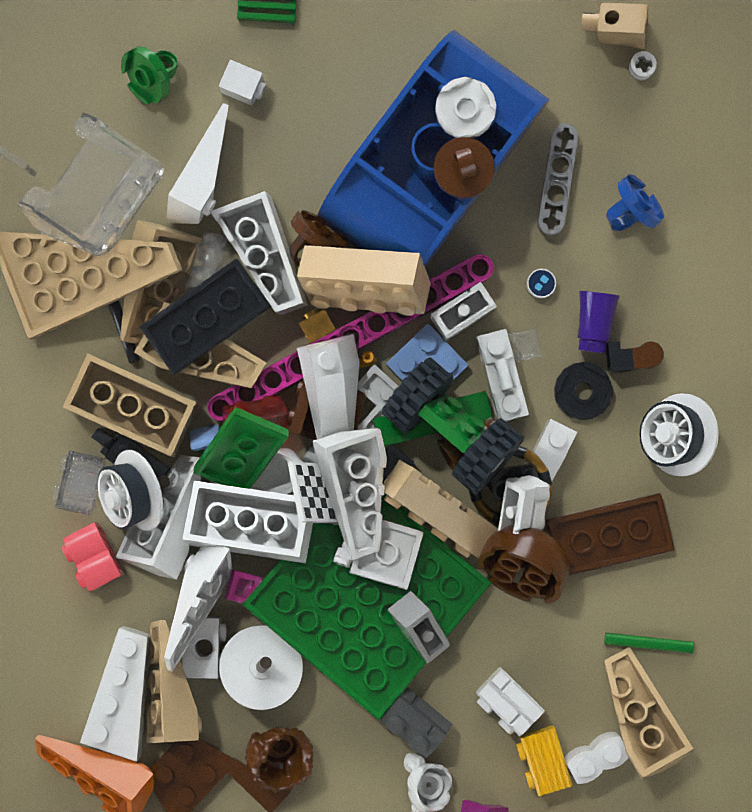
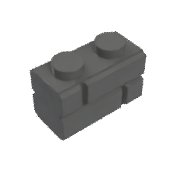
(416, 723)

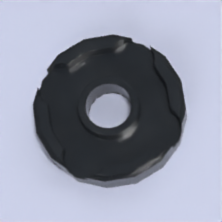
(600, 391)

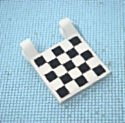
(311, 494)

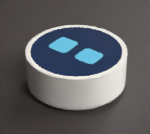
(541, 283)

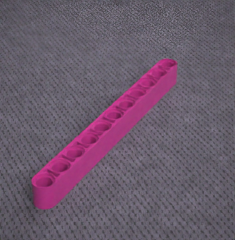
(360, 326)

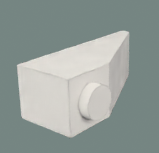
(553, 446)

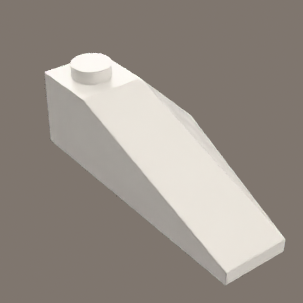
(331, 383)
(202, 585)

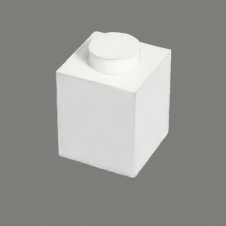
(242, 83)

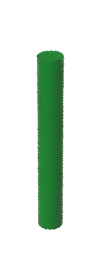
(649, 642)

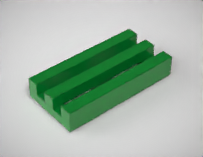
(262, 17)

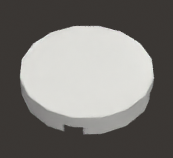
(465, 108)

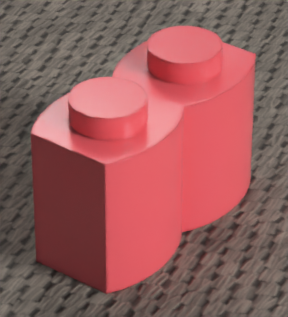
(92, 556)

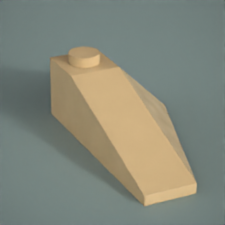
(223, 363)

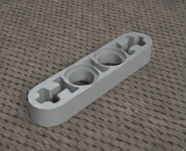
(555, 179)

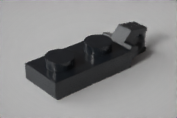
(118, 443)

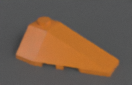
(112, 778)

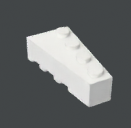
(119, 705)

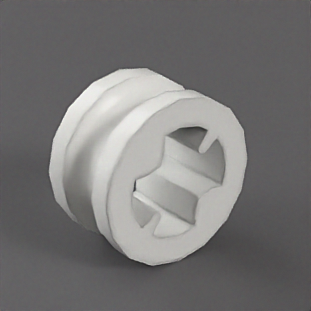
(647, 58)

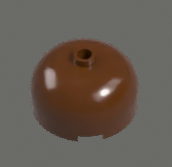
(532, 549)

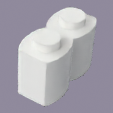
(589, 761)

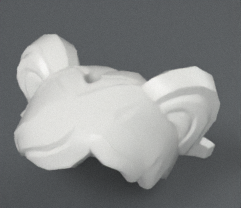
(422, 797)

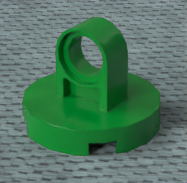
(148, 74)

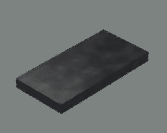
(205, 317)

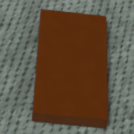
(613, 533)

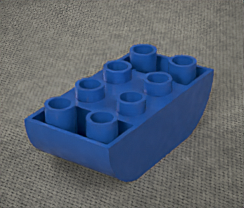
(389, 187)

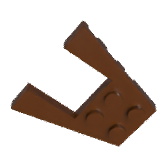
(194, 769)

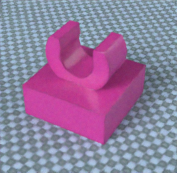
(241, 585)

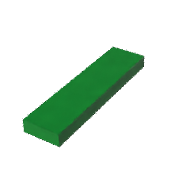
(473, 404)

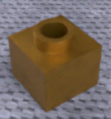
(316, 325)

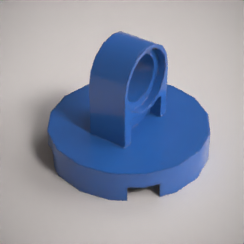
(634, 206)

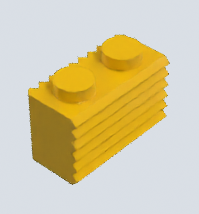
(545, 761)

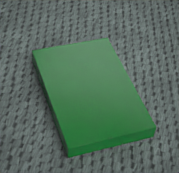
(241, 450)

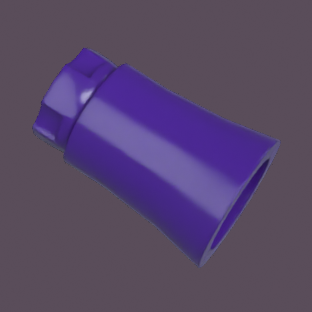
(596, 320)

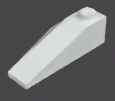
(194, 189)
(353, 477)
(163, 548)

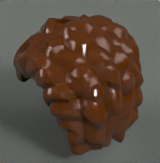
(279, 758)

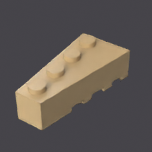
(438, 508)

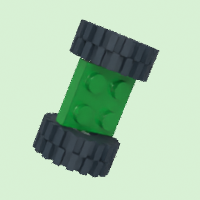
(424, 398)

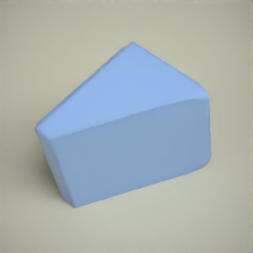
(202, 436)

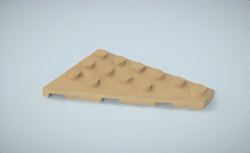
(62, 283)

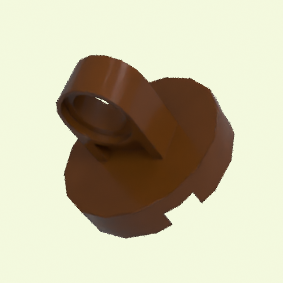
(463, 168)
(312, 233)

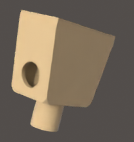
(628, 28)

